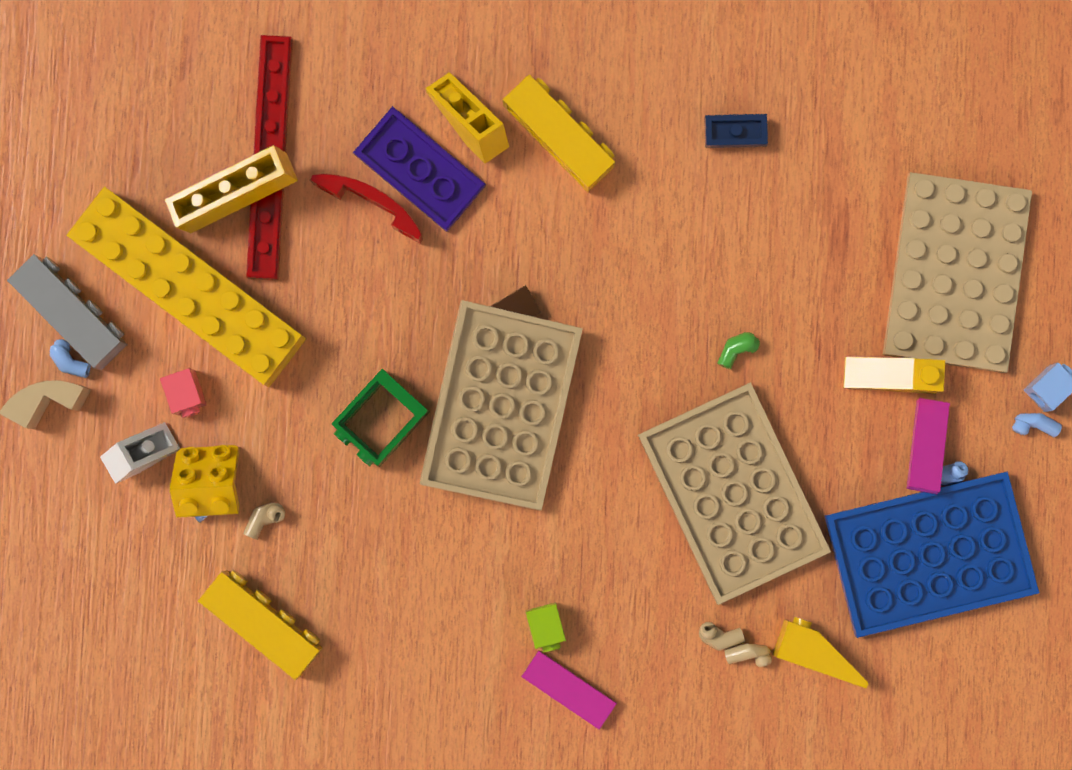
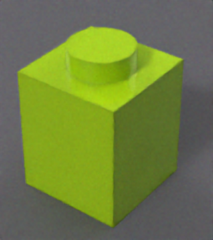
(546, 627)

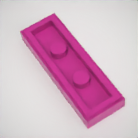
(928, 446)
(569, 689)

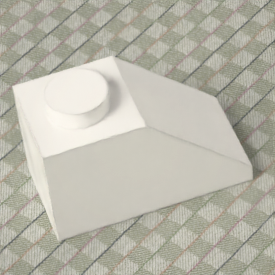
(139, 452)

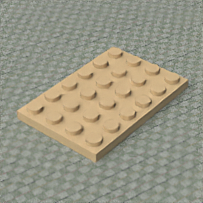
(957, 272)
(500, 405)
(734, 493)

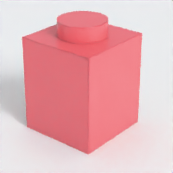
(183, 393)

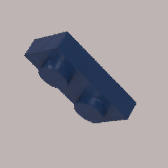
(736, 130)

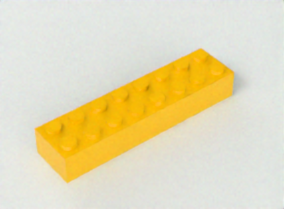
(186, 287)

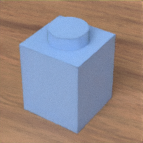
(1051, 386)

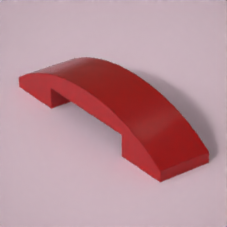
(337, 185)

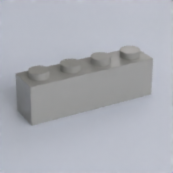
(67, 312)

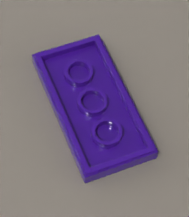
(419, 169)

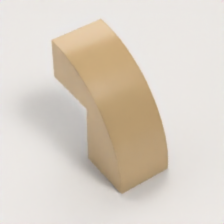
(31, 402)

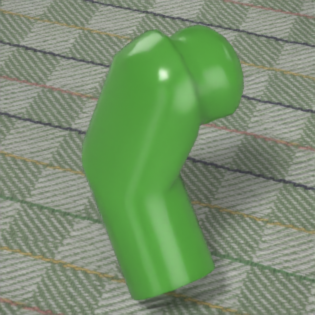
(736, 345)

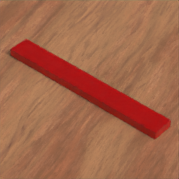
(270, 130)

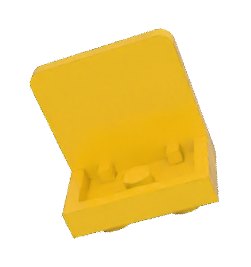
(205, 481)

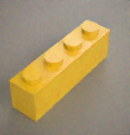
(558, 132)
(231, 189)
(260, 624)

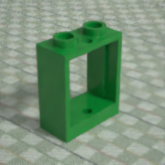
(346, 435)

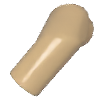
(262, 516)
(719, 639)
(749, 651)

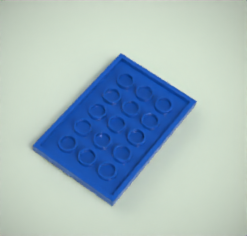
(931, 554)

